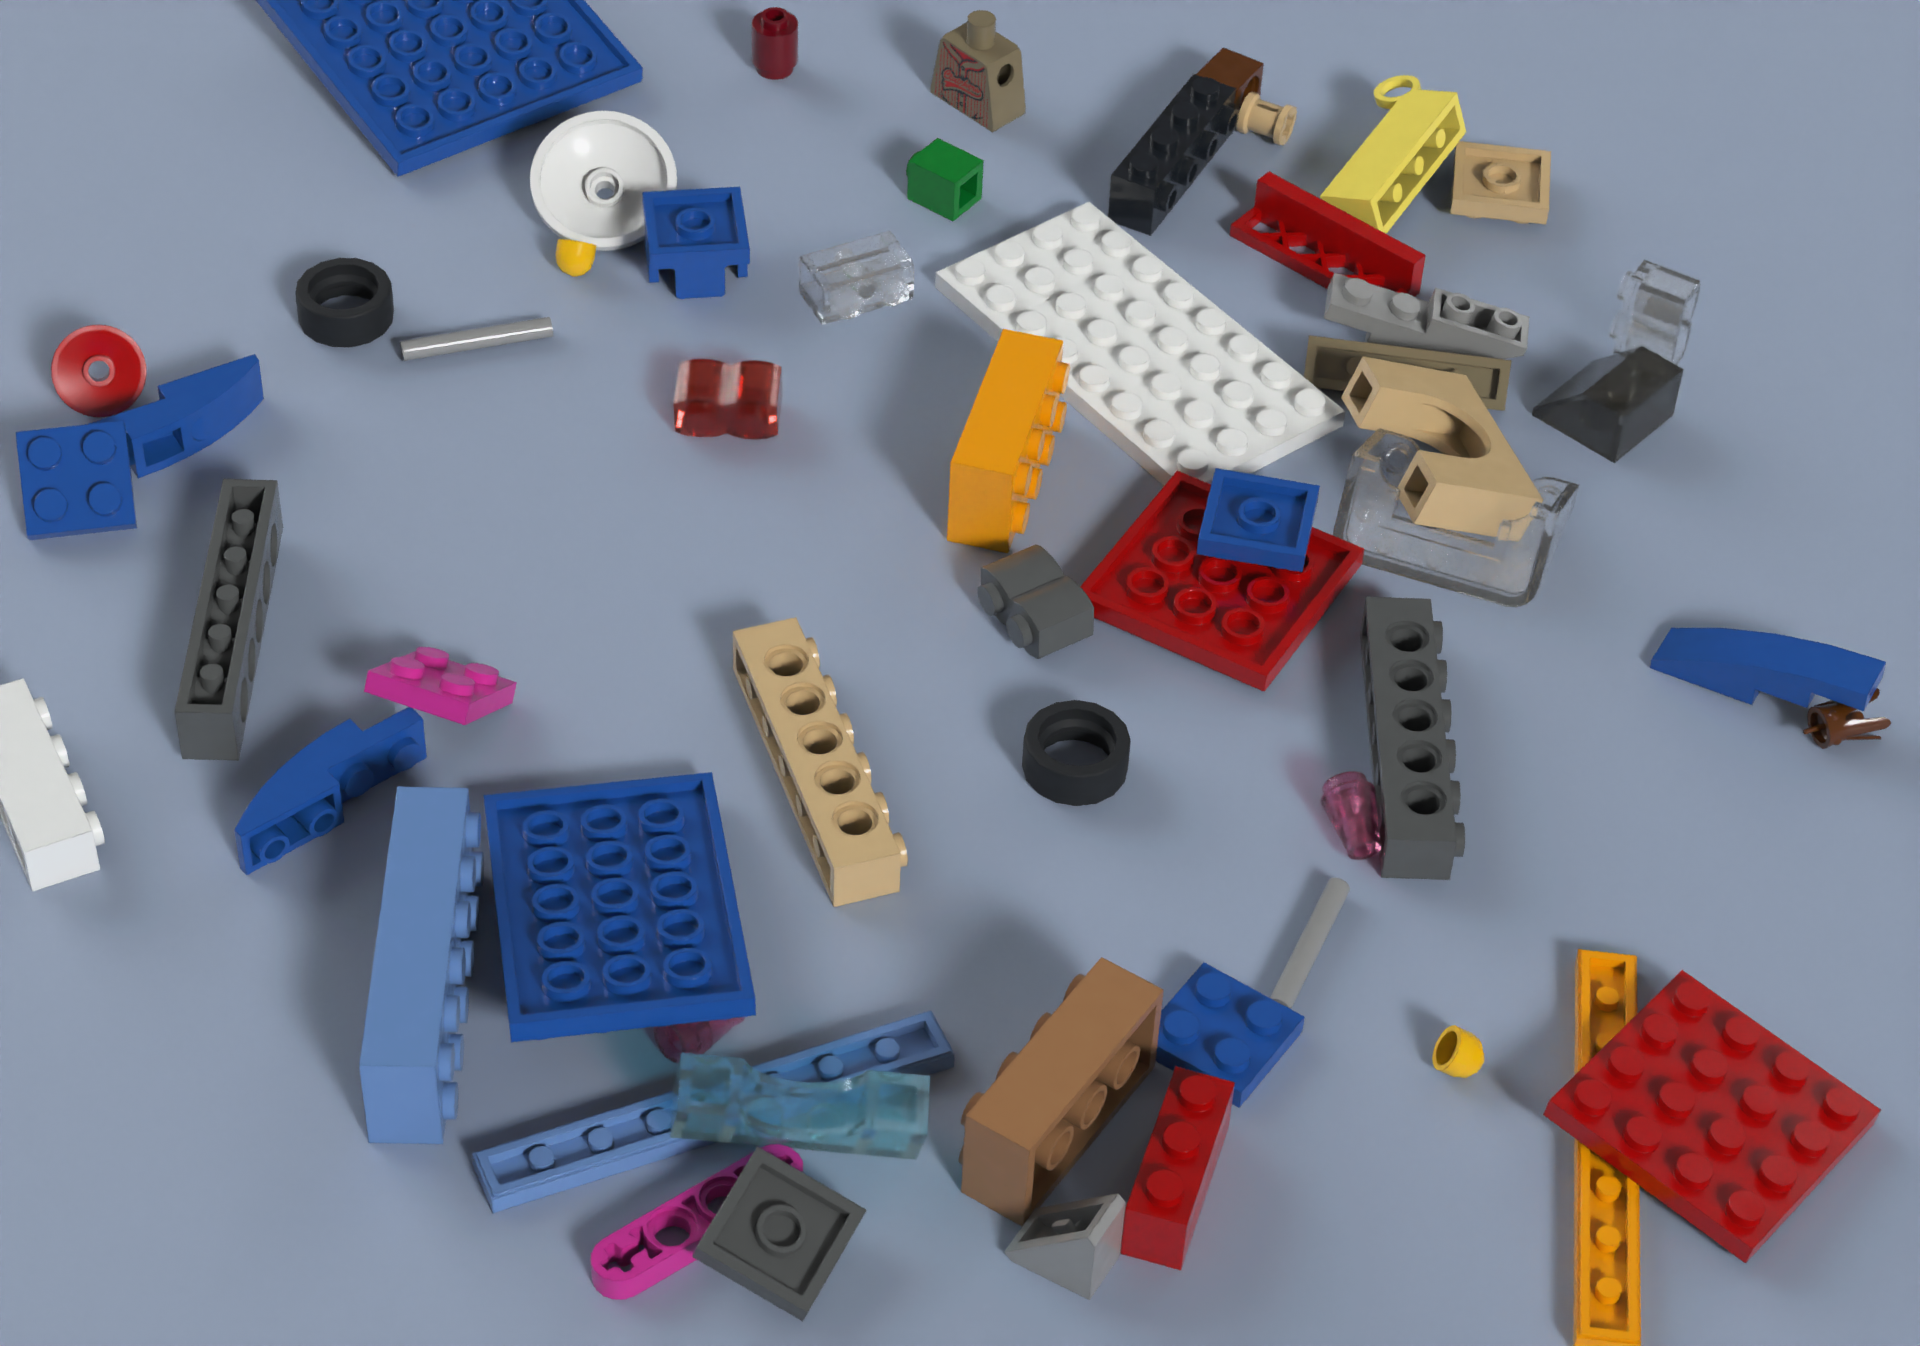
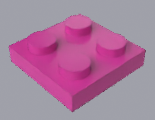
(441, 686)

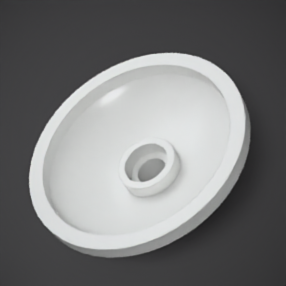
(595, 154)

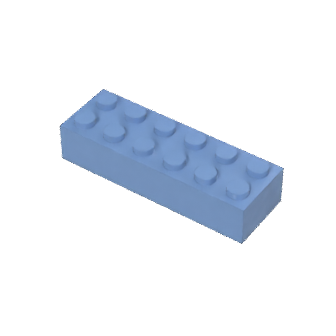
(420, 967)

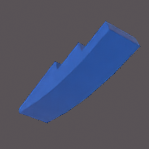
(1776, 664)

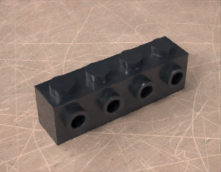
(1172, 154)

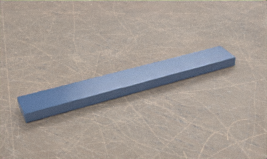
(641, 1130)

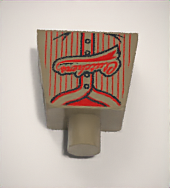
(980, 72)

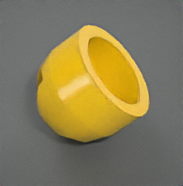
(574, 256)
(1458, 1053)

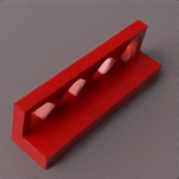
(1330, 232)

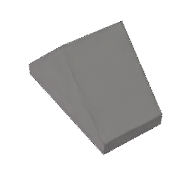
(1072, 1242)

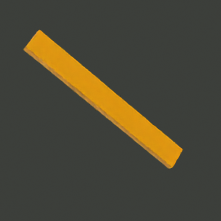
(1604, 1198)

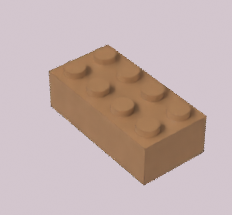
(1059, 1090)

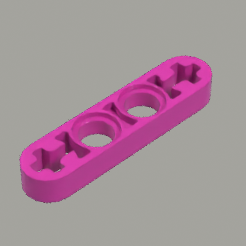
(684, 1211)

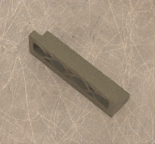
(1333, 362)

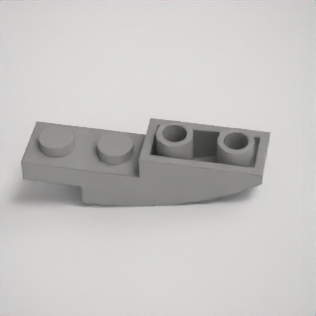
(1443, 324)

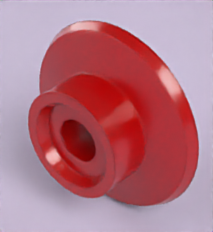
(98, 395)

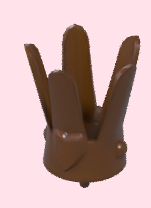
(1836, 722)

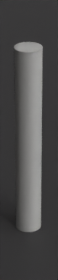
(476, 338)
(1310, 942)

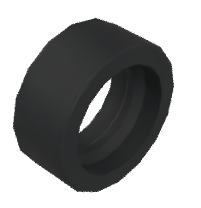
(344, 326)
(1073, 783)

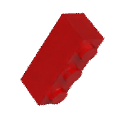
(1177, 1168)

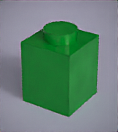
(944, 179)

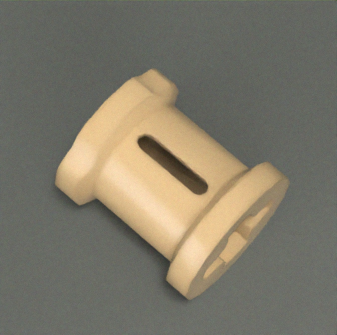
(1266, 118)

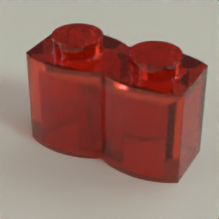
(728, 399)

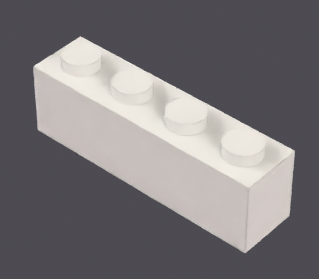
(39, 798)

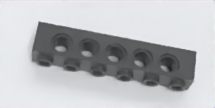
(229, 621)
(1409, 739)

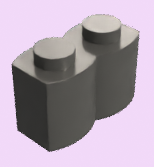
(1036, 601)

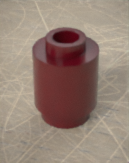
(774, 43)

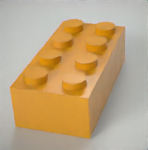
(1007, 441)

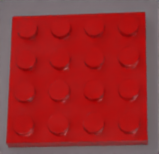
(1210, 608)
(1712, 1114)

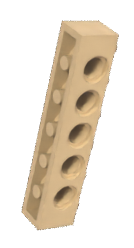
(818, 763)

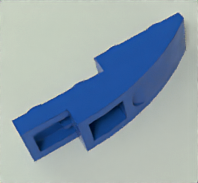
(190, 414)
(309, 789)

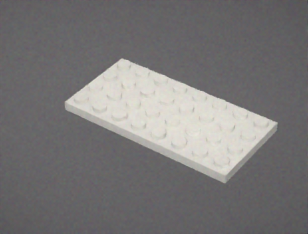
(1143, 348)

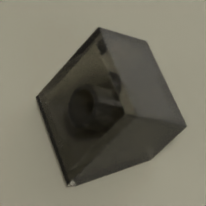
(1614, 401)

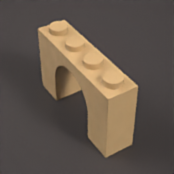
(1476, 476)

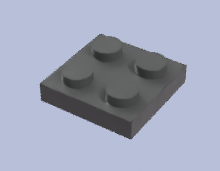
(779, 1233)

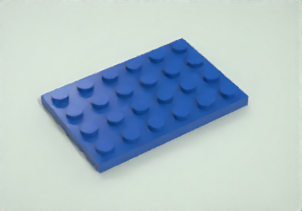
(616, 907)

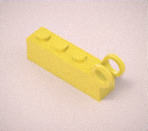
(1398, 153)

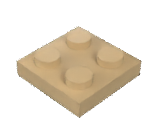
(1501, 182)

